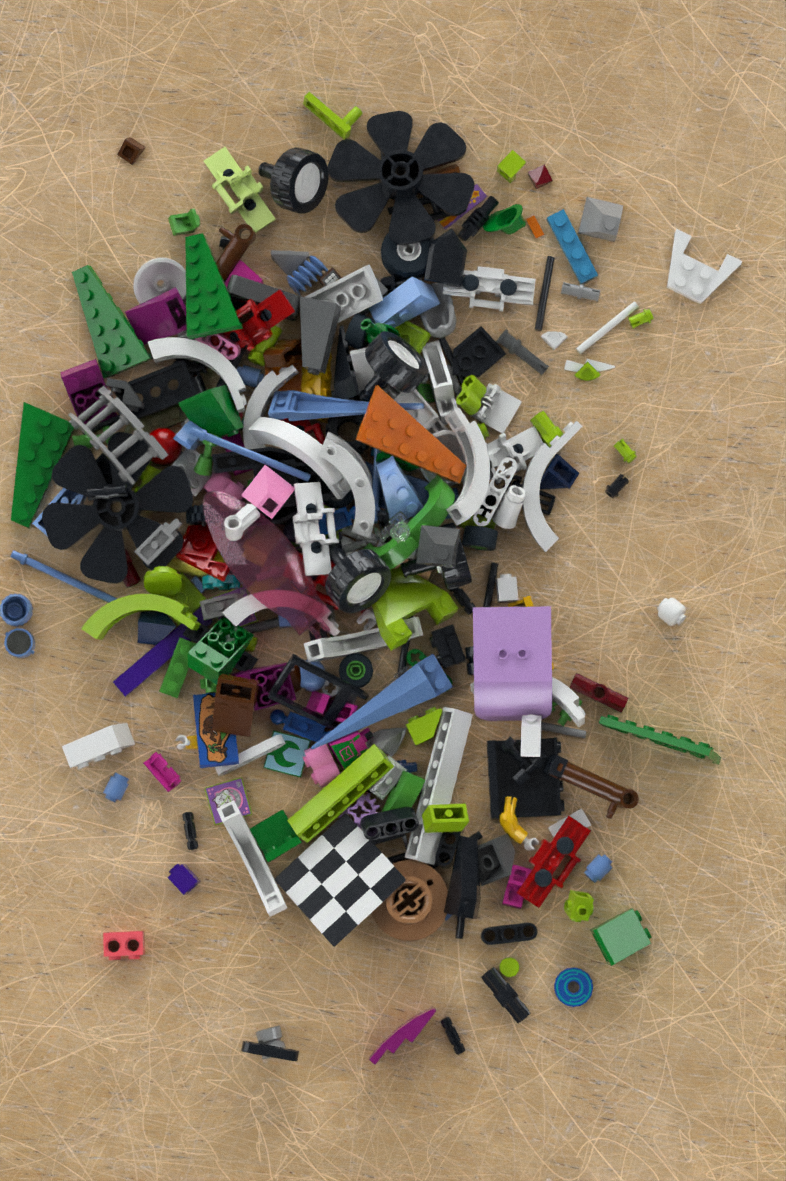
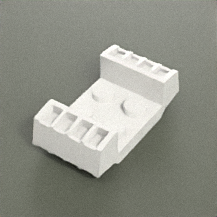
(426, 417)

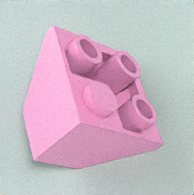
(268, 491)

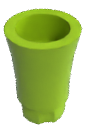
(256, 355)

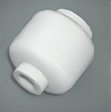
(671, 611)

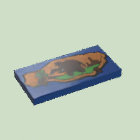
(213, 746)

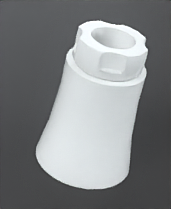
(509, 507)

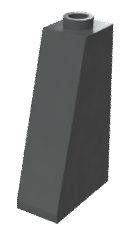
(317, 332)

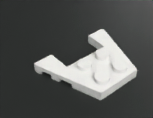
(693, 277)

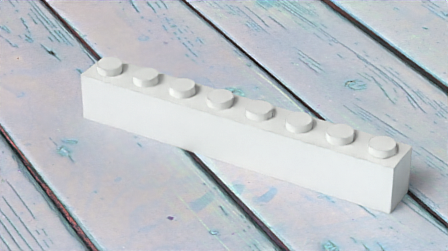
(439, 779)

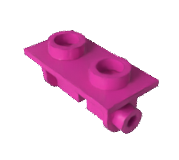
(158, 767)

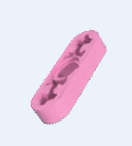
(229, 343)

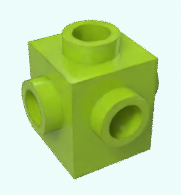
(579, 906)

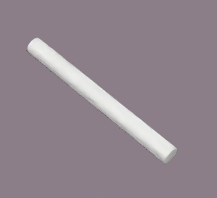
(607, 327)

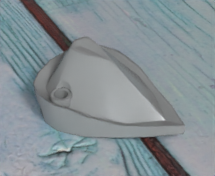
(388, 740)

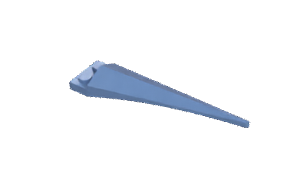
(306, 406)
(412, 688)

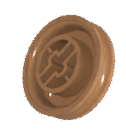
(426, 919)

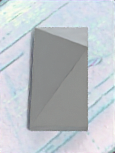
(289, 260)

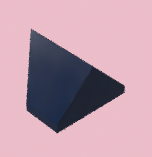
(558, 474)
(153, 627)

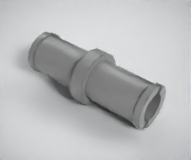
(580, 291)

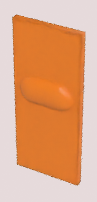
(535, 227)

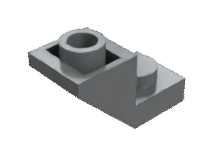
(130, 397)

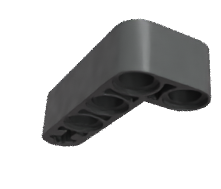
(246, 289)

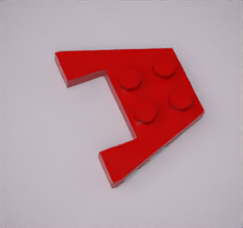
(200, 552)

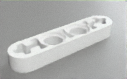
(498, 493)
(253, 753)

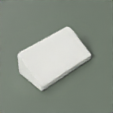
(388, 781)

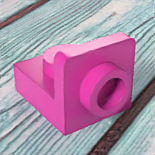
(318, 702)

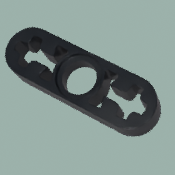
(270, 1051)

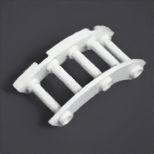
(358, 476)

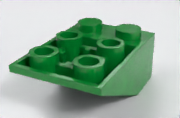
(219, 650)

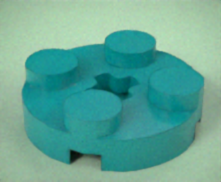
(210, 582)

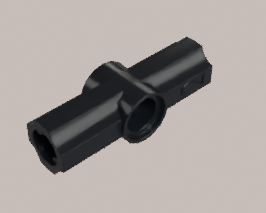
(505, 995)

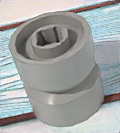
(270, 1036)

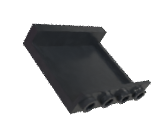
(536, 796)

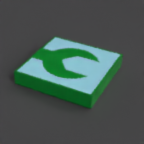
(288, 757)

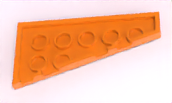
(402, 436)

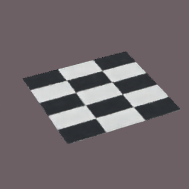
(340, 879)

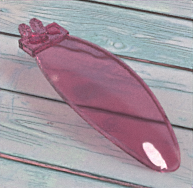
(266, 565)

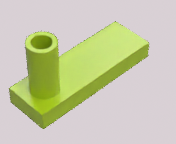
(338, 125)

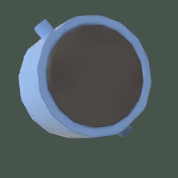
(19, 643)

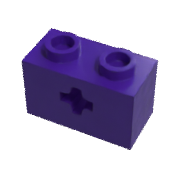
(183, 878)

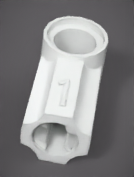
(241, 521)

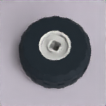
(405, 260)

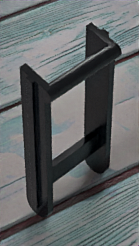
(335, 707)

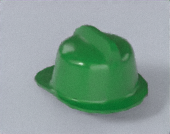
(506, 220)

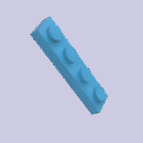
(572, 247)

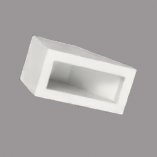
(531, 735)

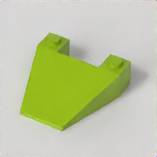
(406, 598)

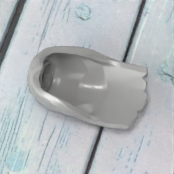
(441, 319)

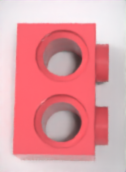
(124, 939)

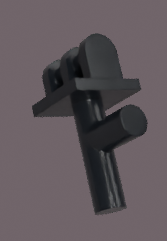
(392, 282)

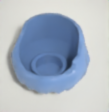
(16, 609)
(311, 681)

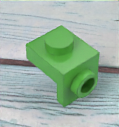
(184, 223)

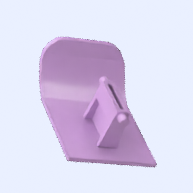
(512, 662)

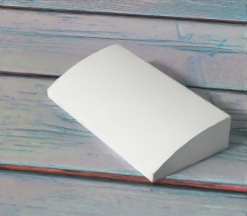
(351, 292)

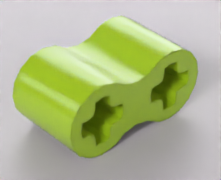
(471, 395)

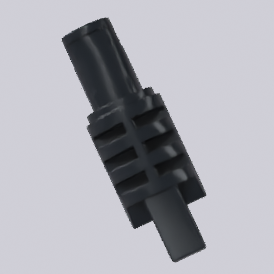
(477, 219)

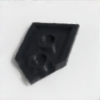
(446, 260)
(476, 354)

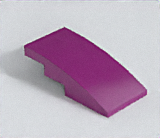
(407, 1030)

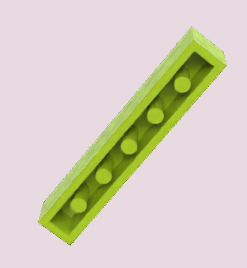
(340, 793)

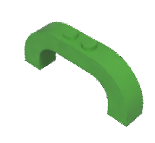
(432, 514)

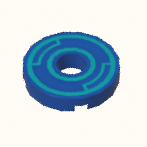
(584, 991)

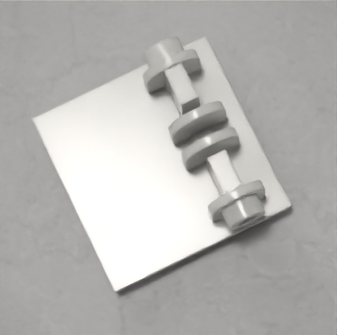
(497, 408)
(187, 462)

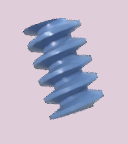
(306, 274)

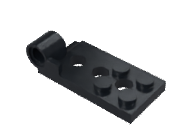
(178, 371)

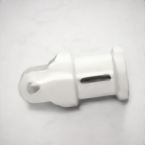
(368, 613)

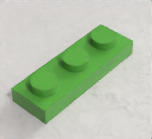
(177, 668)

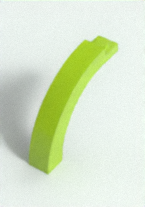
(116, 610)

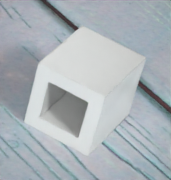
(506, 588)

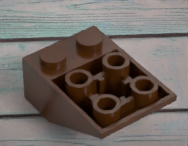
(235, 705)

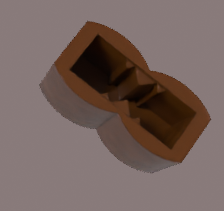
(283, 353)

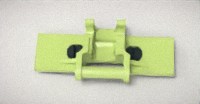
(243, 185)

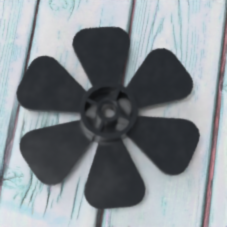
(409, 219)
(71, 522)

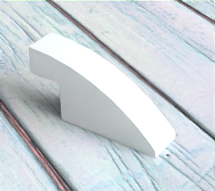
(439, 379)

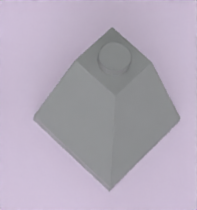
(600, 219)

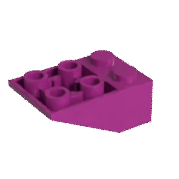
(158, 316)
(82, 387)
(267, 676)

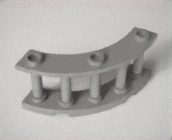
(126, 418)

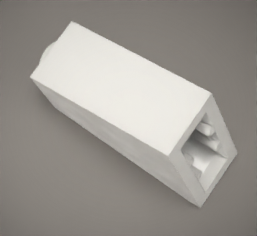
(362, 369)

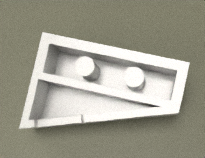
(98, 745)

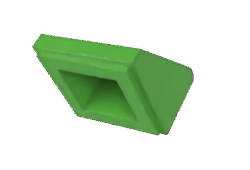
(426, 392)

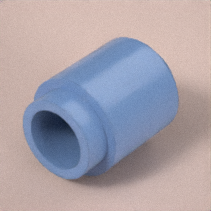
(250, 375)
(116, 787)
(598, 868)

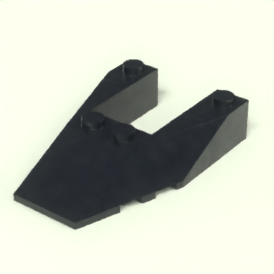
(236, 462)

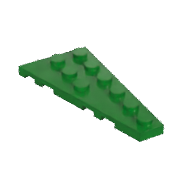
(207, 298)
(110, 331)
(40, 448)
(664, 739)

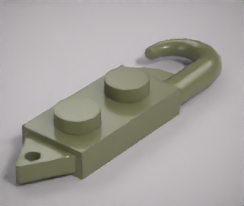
(162, 419)

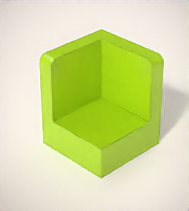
(510, 166)

